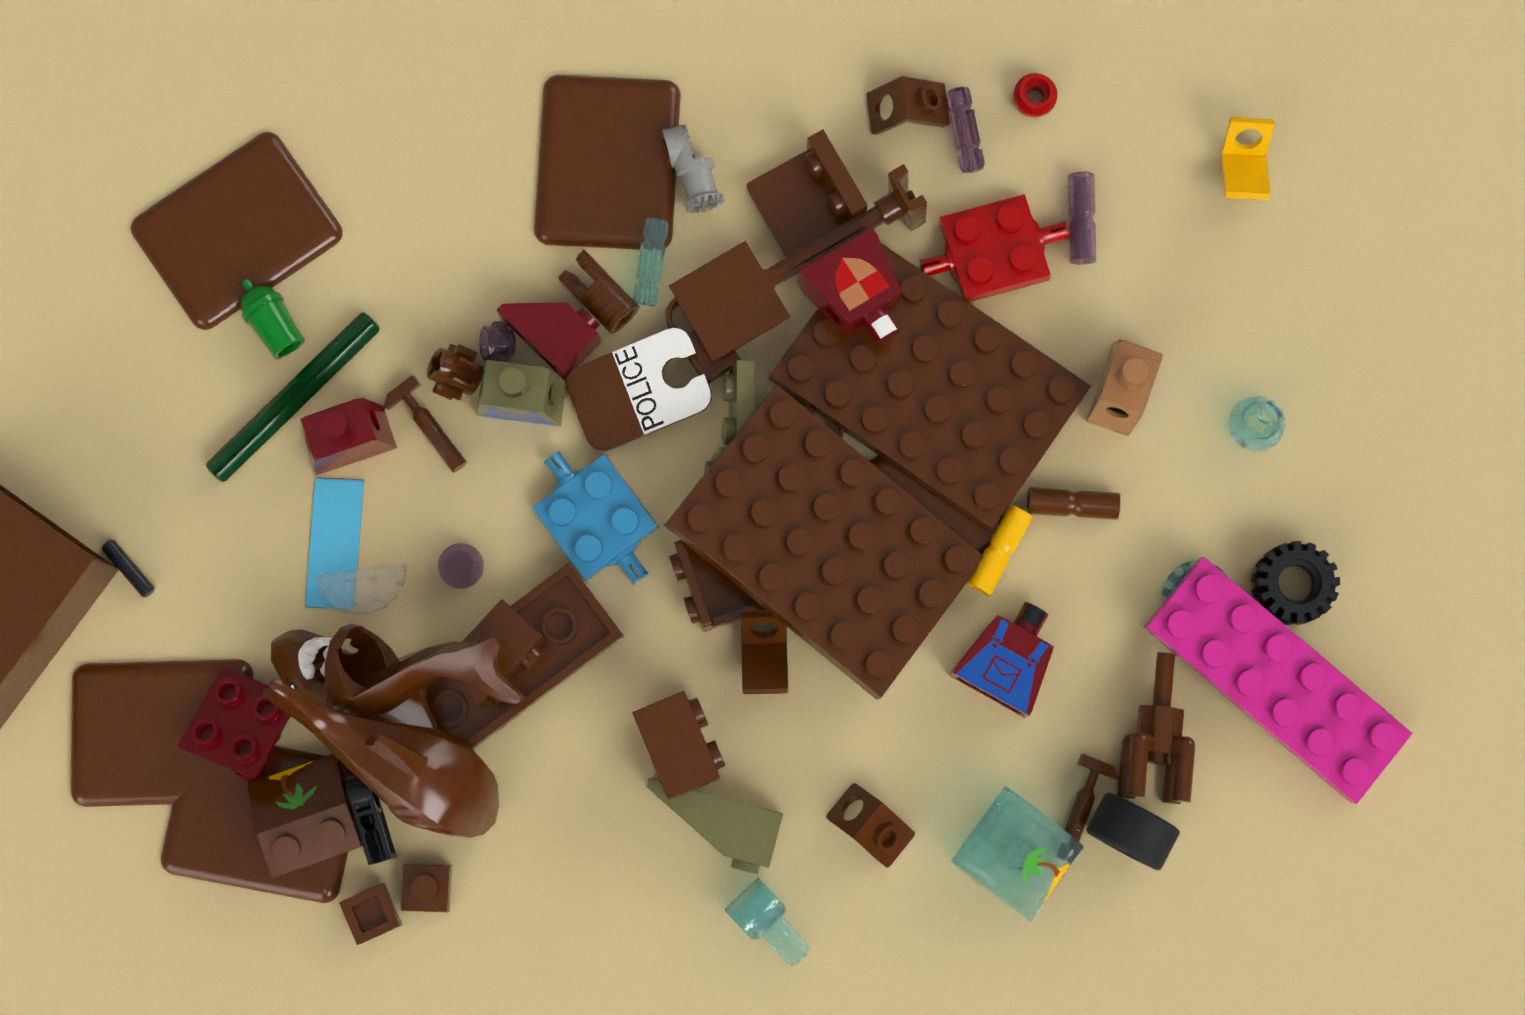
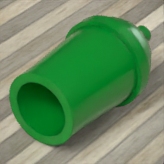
(270, 319)

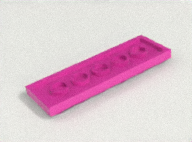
(1278, 680)

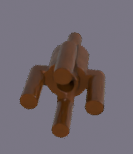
(1158, 742)

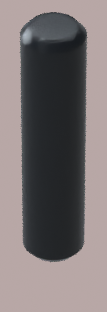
(128, 568)

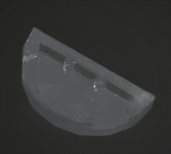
(362, 589)

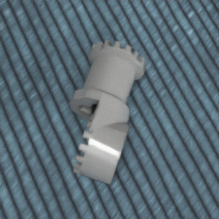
(694, 171)

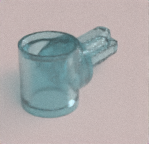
(760, 914)

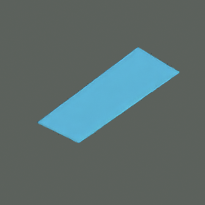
(333, 532)

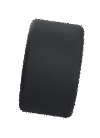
(1133, 831)

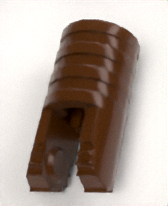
(604, 297)

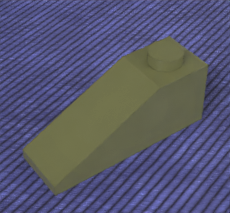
(730, 826)

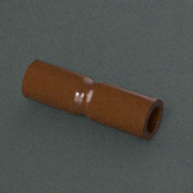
(1080, 503)

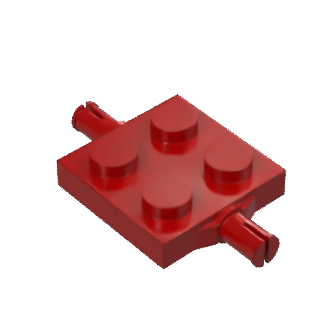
(994, 248)

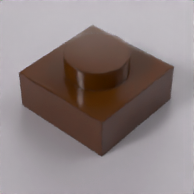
(426, 888)
(370, 913)

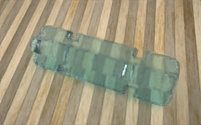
(650, 261)

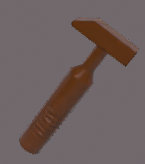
(426, 423)
(1085, 797)

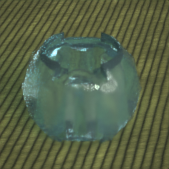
(1268, 413)

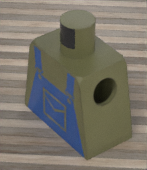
(521, 393)

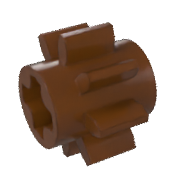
(455, 372)

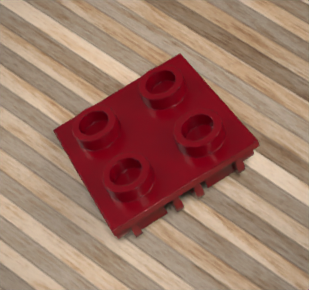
(235, 725)

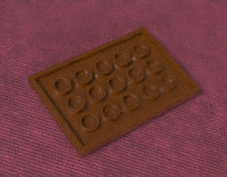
(941, 399)
(825, 542)

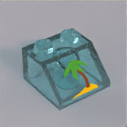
(1017, 853)

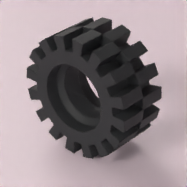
(1317, 567)

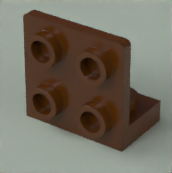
(807, 195)

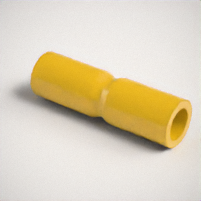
(1002, 545)

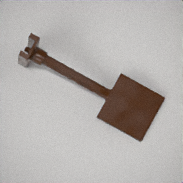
(736, 298)

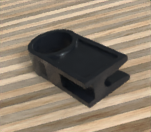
(370, 821)

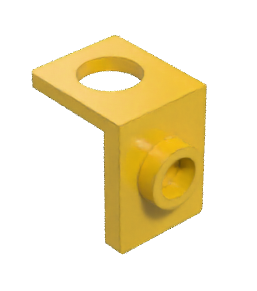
(1246, 164)

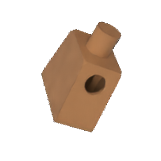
(1125, 386)

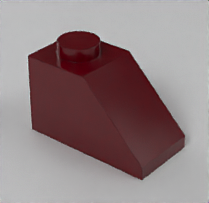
(553, 332)

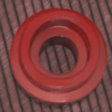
(1039, 83)

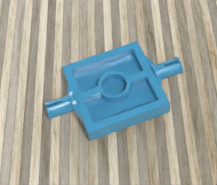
(595, 517)

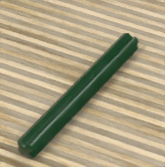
(292, 397)

